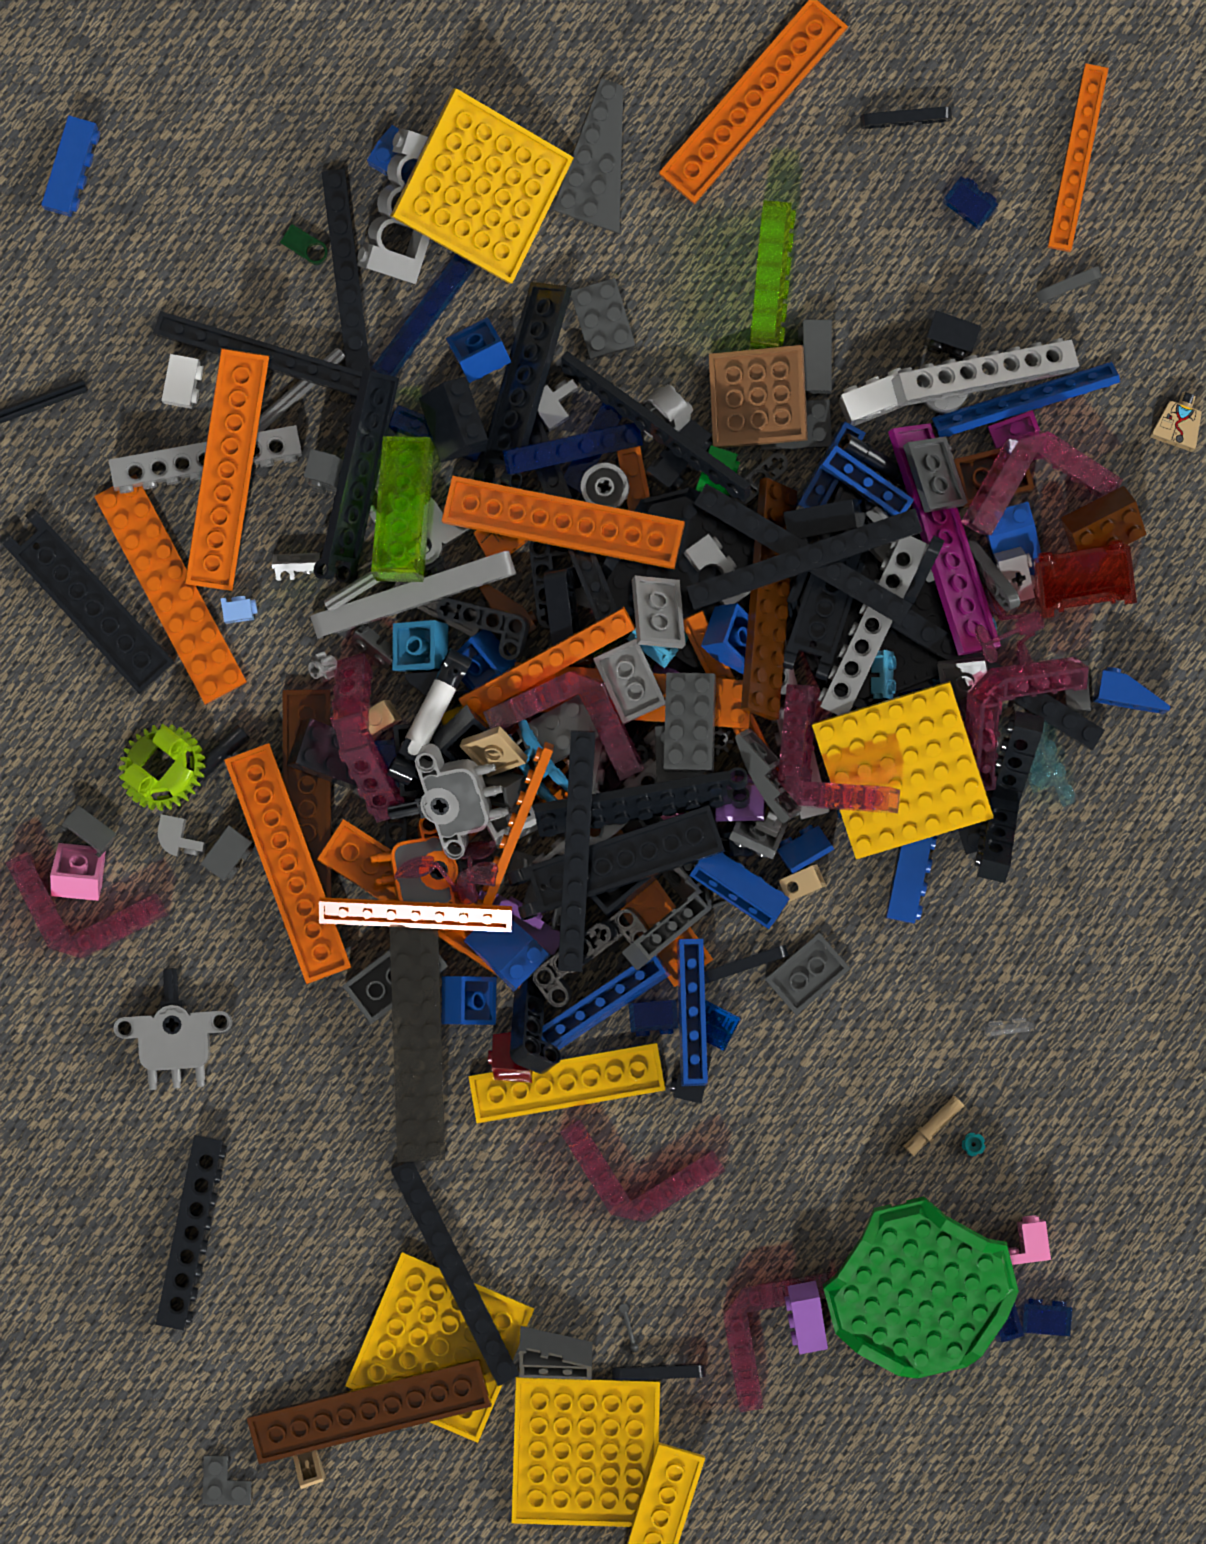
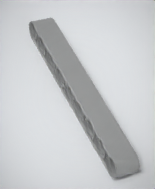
(414, 594)

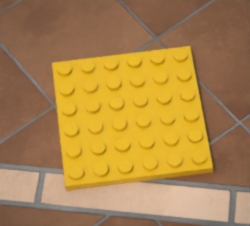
(482, 186)
(909, 746)
(424, 1331)
(582, 1450)

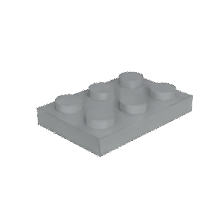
(658, 612)
(630, 681)

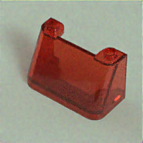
(1084, 578)

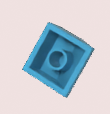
(419, 646)

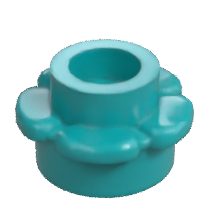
(978, 1139)

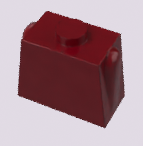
(502, 1064)

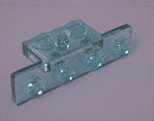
(1048, 771)

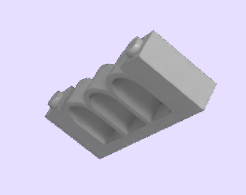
(375, 255)

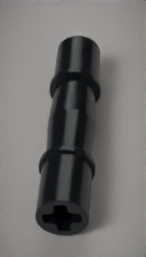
(871, 457)
(226, 747)

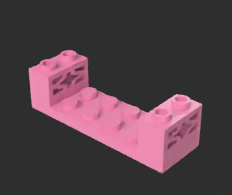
(1033, 1241)

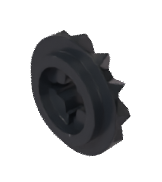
(636, 731)

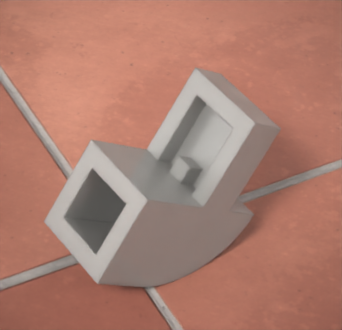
(550, 409)
(171, 837)

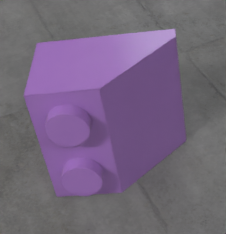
(753, 812)

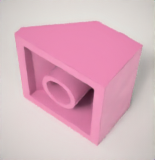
(77, 872)

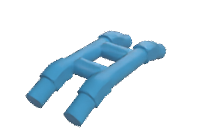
(554, 772)

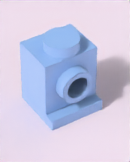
(238, 610)

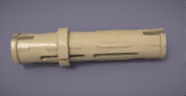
(934, 1125)

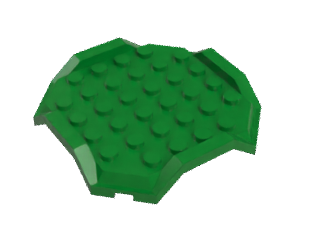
(921, 1291)

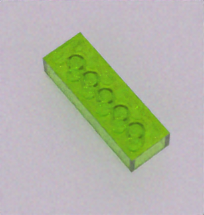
(770, 275)
(403, 509)

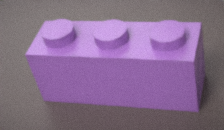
(806, 1317)

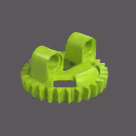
(176, 780)

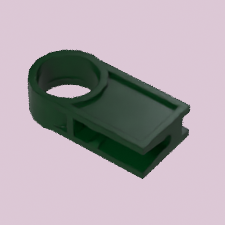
(300, 242)

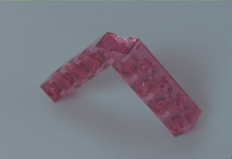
(1012, 466)
(1005, 684)
(598, 704)
(355, 740)
(796, 763)
(90, 939)
(648, 1203)
(738, 1332)

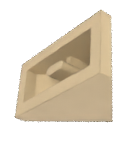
(309, 1469)

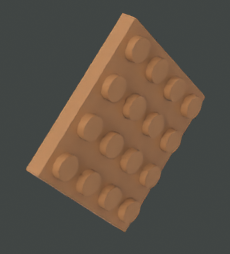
(758, 396)

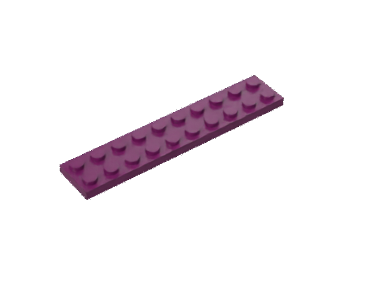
(954, 566)

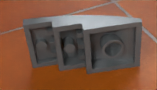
(762, 768)

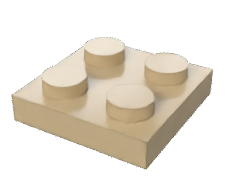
(494, 748)

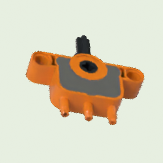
(428, 887)

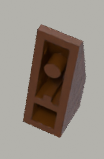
(501, 602)

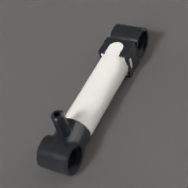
(429, 715)

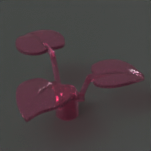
(1026, 625)
(481, 873)

